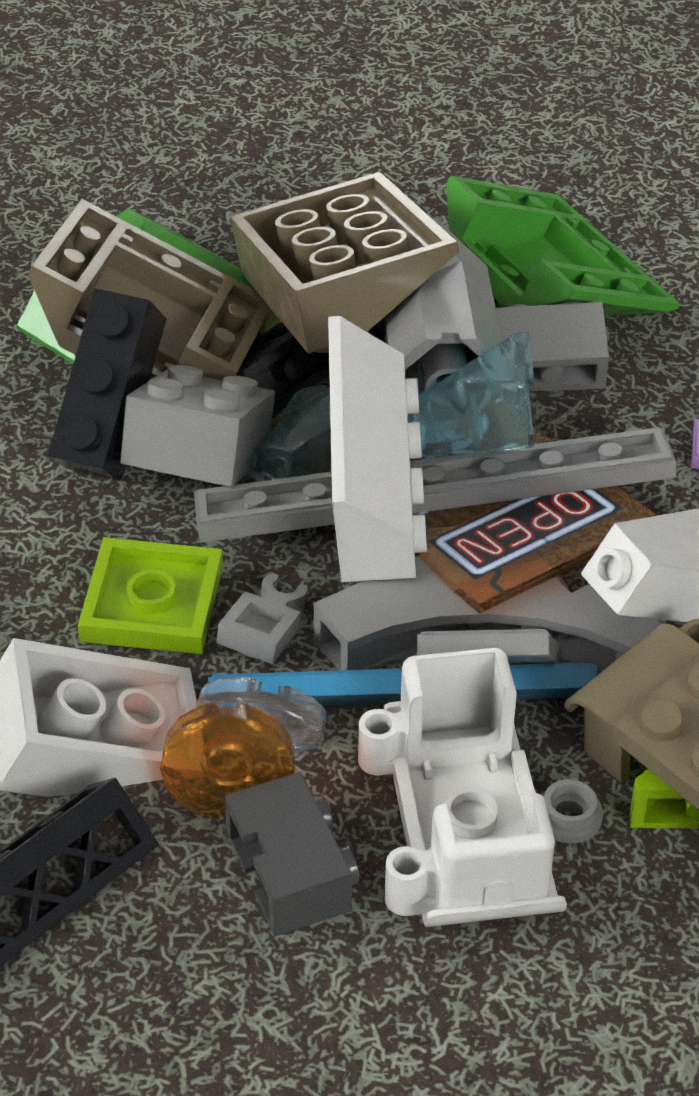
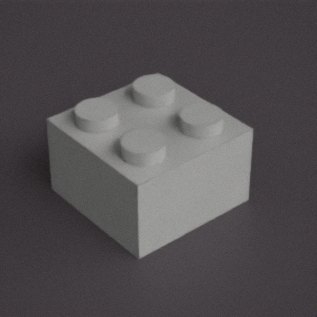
(196, 425)

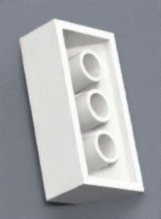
(372, 457)

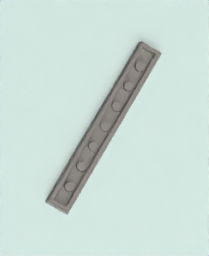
(447, 482)

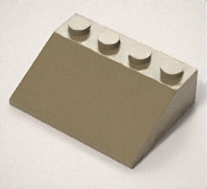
(339, 254)

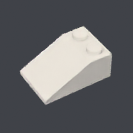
(84, 717)

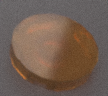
(221, 753)

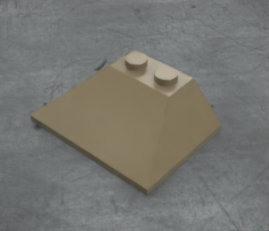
(206, 311)

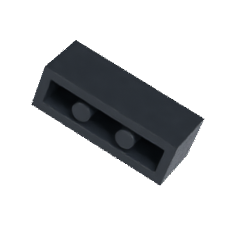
(110, 363)

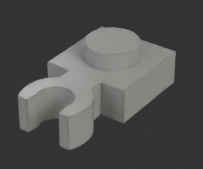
(263, 624)

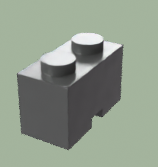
(292, 847)

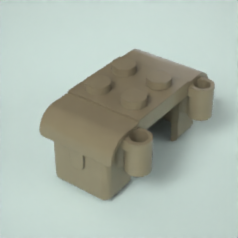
(648, 709)

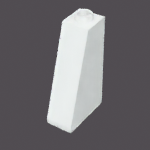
(650, 567)

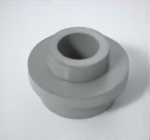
(578, 798)

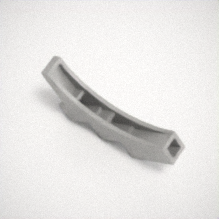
(380, 620)

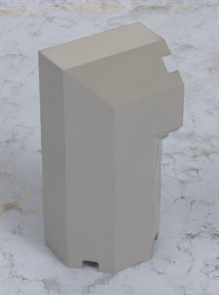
(444, 320)

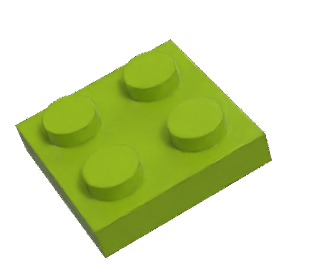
(151, 596)

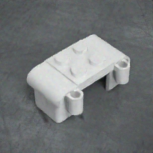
(463, 794)

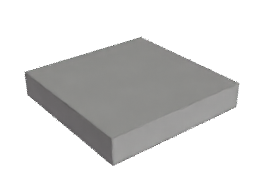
(520, 645)

